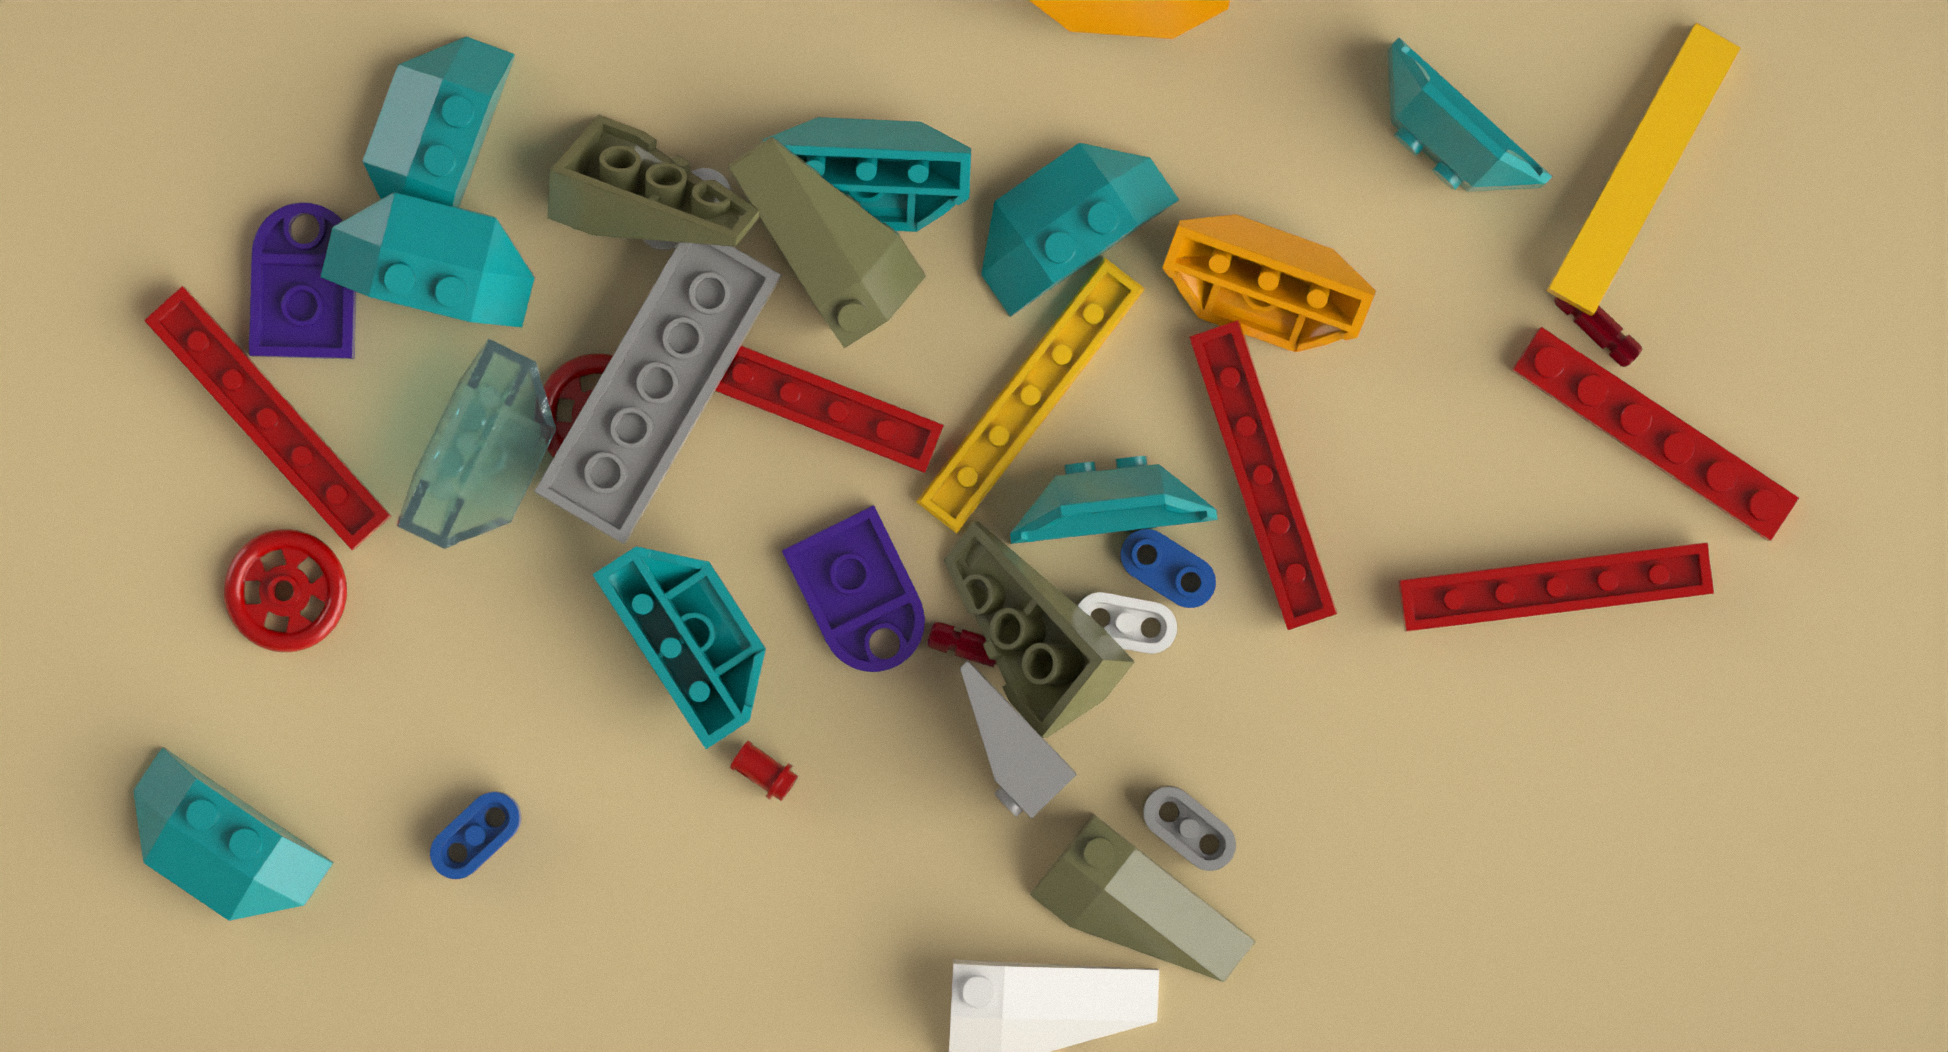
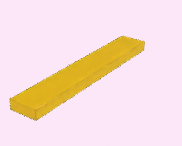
(1643, 169)
(1030, 395)

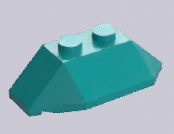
(436, 121)
(1453, 131)
(891, 167)
(1068, 219)
(431, 260)
(1110, 502)
(689, 636)
(220, 844)

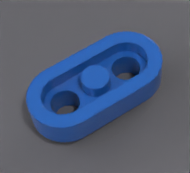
(1168, 568)
(475, 834)

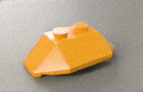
(1132, 17)
(1269, 280)

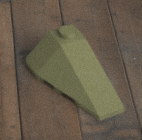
(627, 188)
(839, 251)
(1044, 644)
(1128, 899)

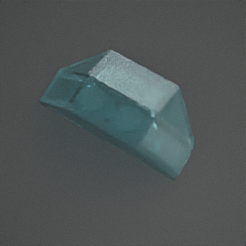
(481, 450)

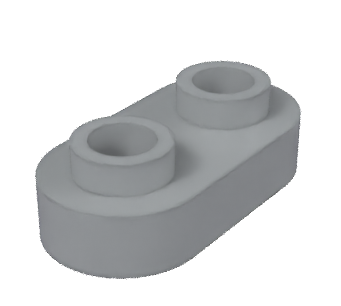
(1189, 827)

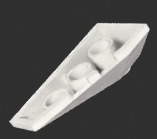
(1045, 1005)

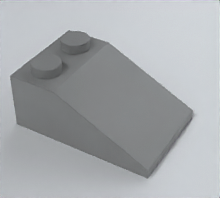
(1018, 756)

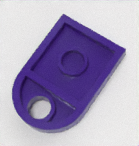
(290, 304)
(857, 587)

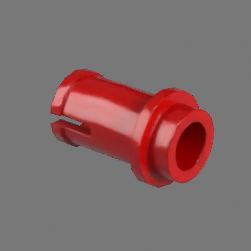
(764, 771)

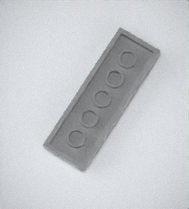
(657, 386)

